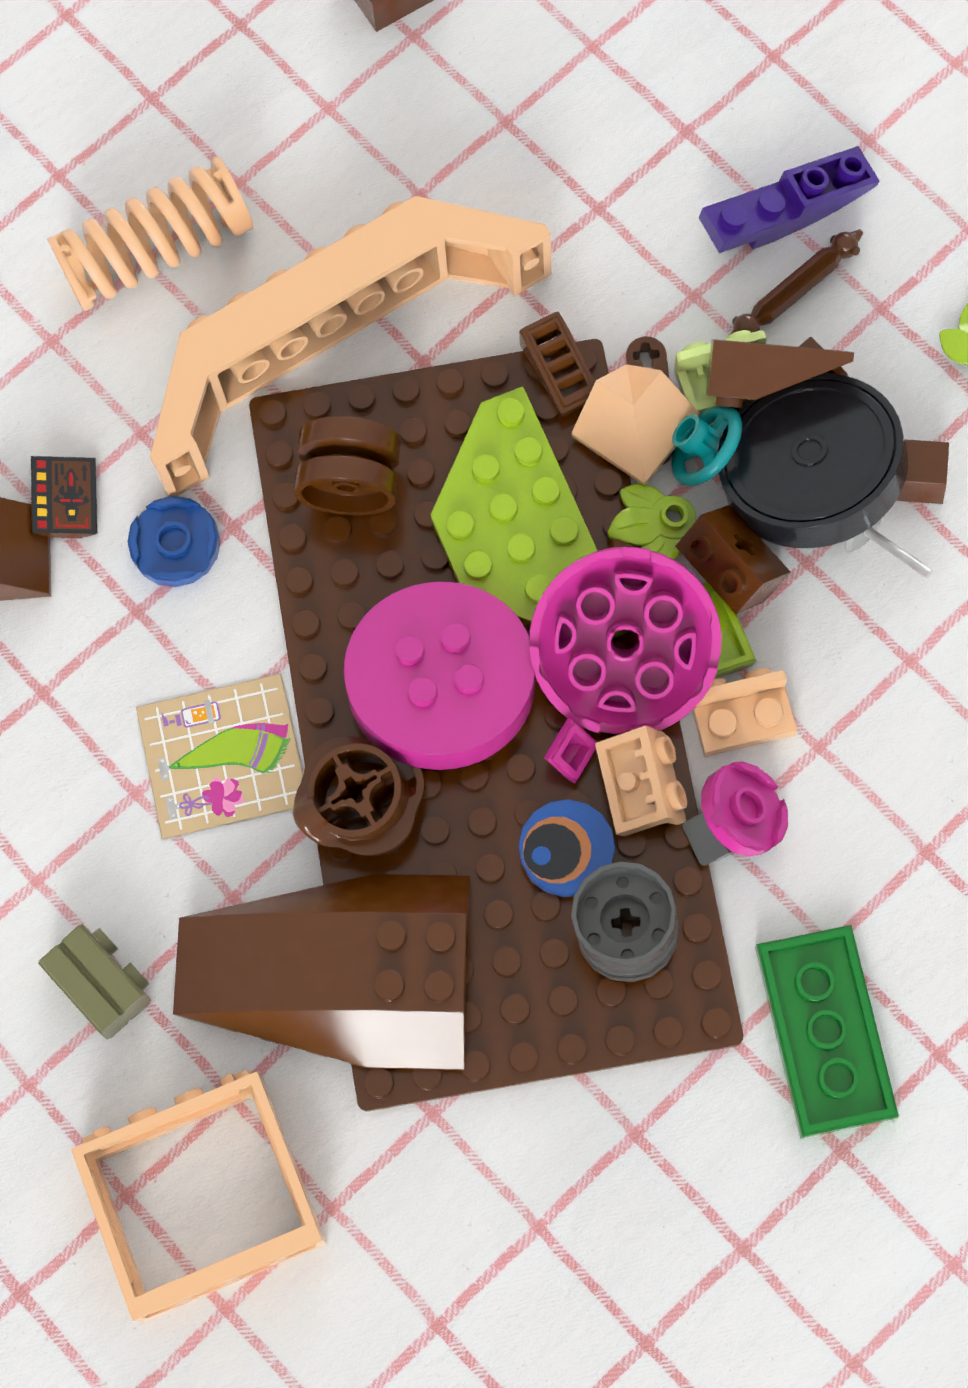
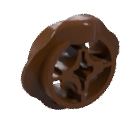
(385, 832)

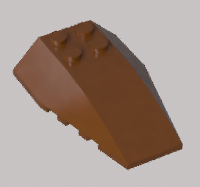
(337, 970)

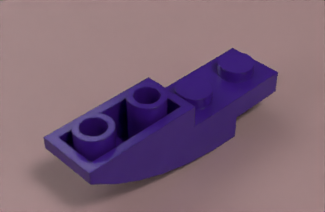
(793, 203)

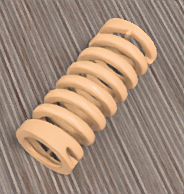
(73, 253)

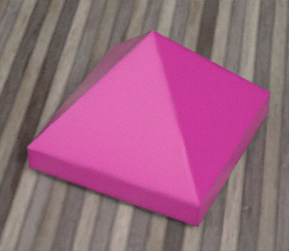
(571, 750)

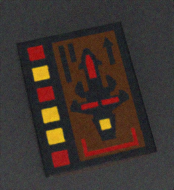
(63, 496)

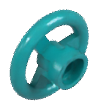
(699, 439)

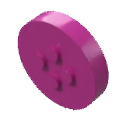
(439, 675)

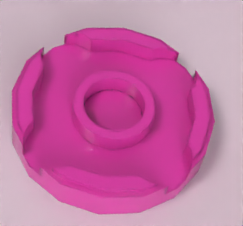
(744, 809)

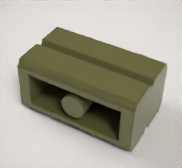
(95, 980)

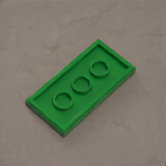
(826, 1031)

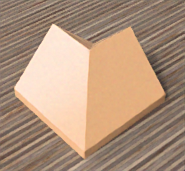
(633, 419)

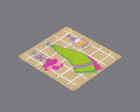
(220, 755)

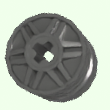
(620, 894)

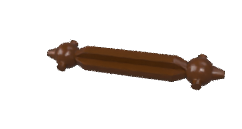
(799, 282)

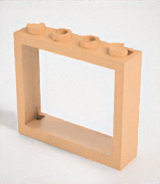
(152, 1124)

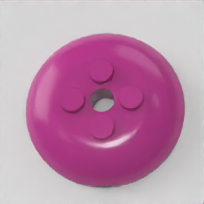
(635, 686)

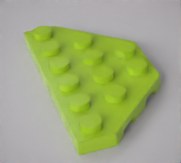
(509, 509)

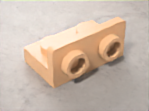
(744, 712)
(641, 780)

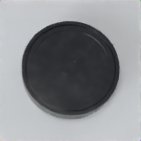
(816, 462)

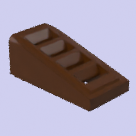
(541, 332)

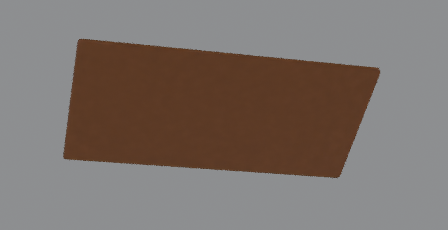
(528, 989)

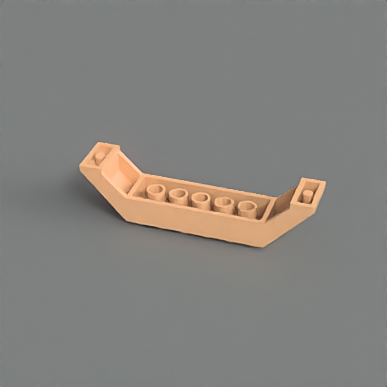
(326, 302)

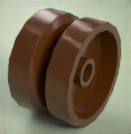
(347, 466)

